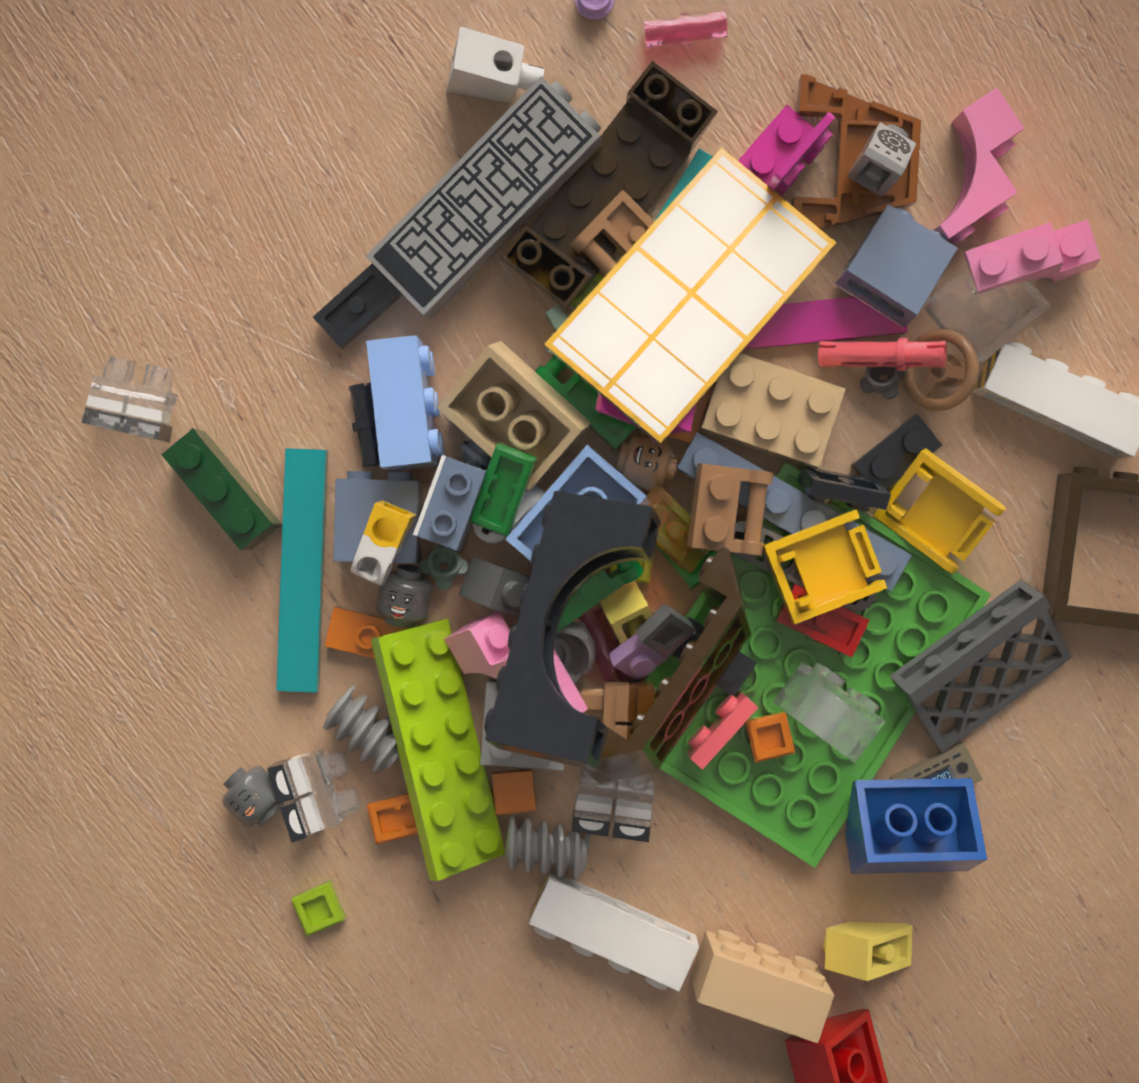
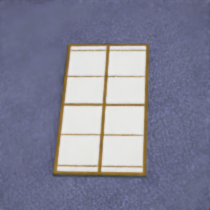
(689, 295)

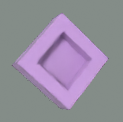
(635, 658)

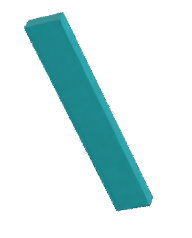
(302, 570)

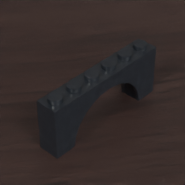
(576, 543)

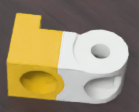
(381, 541)

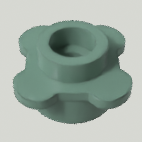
(448, 556)

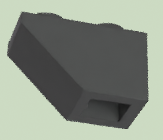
(494, 586)

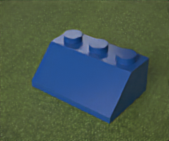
(914, 826)

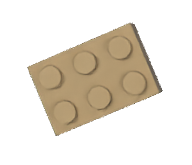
(513, 406)
(772, 411)
(761, 985)

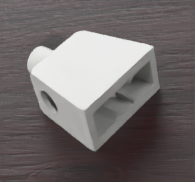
(489, 67)

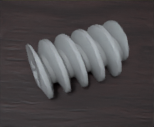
(364, 730)
(546, 848)

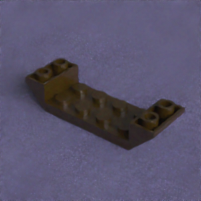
(637, 155)
(685, 692)

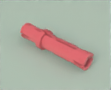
(883, 354)

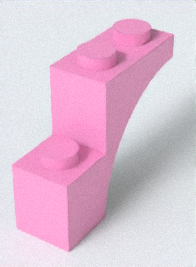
(985, 135)
(1034, 255)
(484, 649)

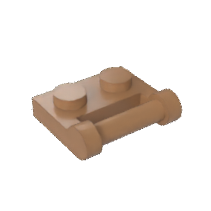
(621, 223)
(717, 504)

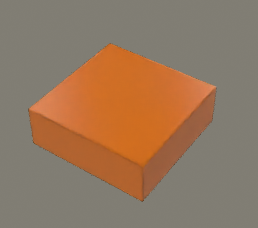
(769, 736)
(514, 791)

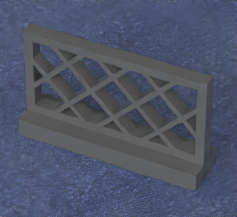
(970, 646)

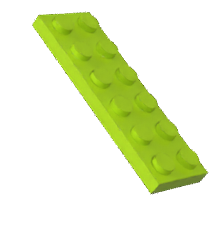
(438, 749)

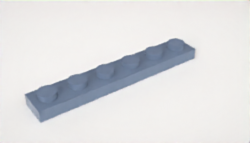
(789, 507)

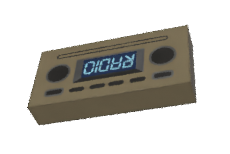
(951, 764)

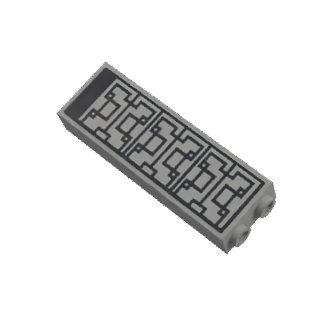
(487, 196)

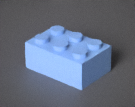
(404, 403)
(584, 476)

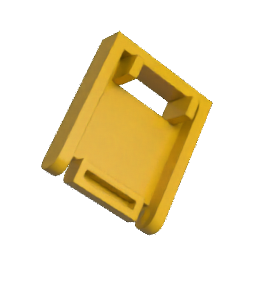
(945, 515)
(830, 566)

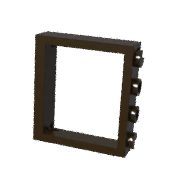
(1063, 541)

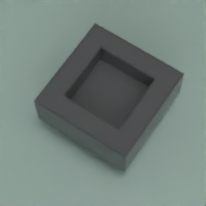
(665, 630)

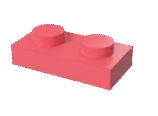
(709, 741)

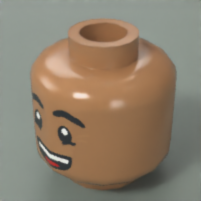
(646, 462)

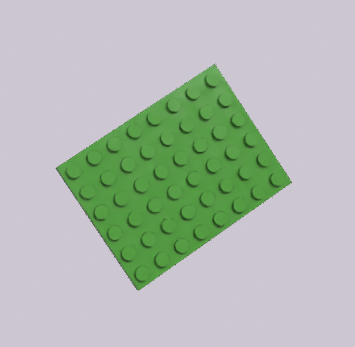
(807, 794)

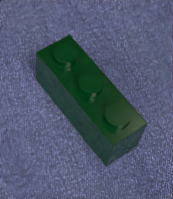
(221, 489)

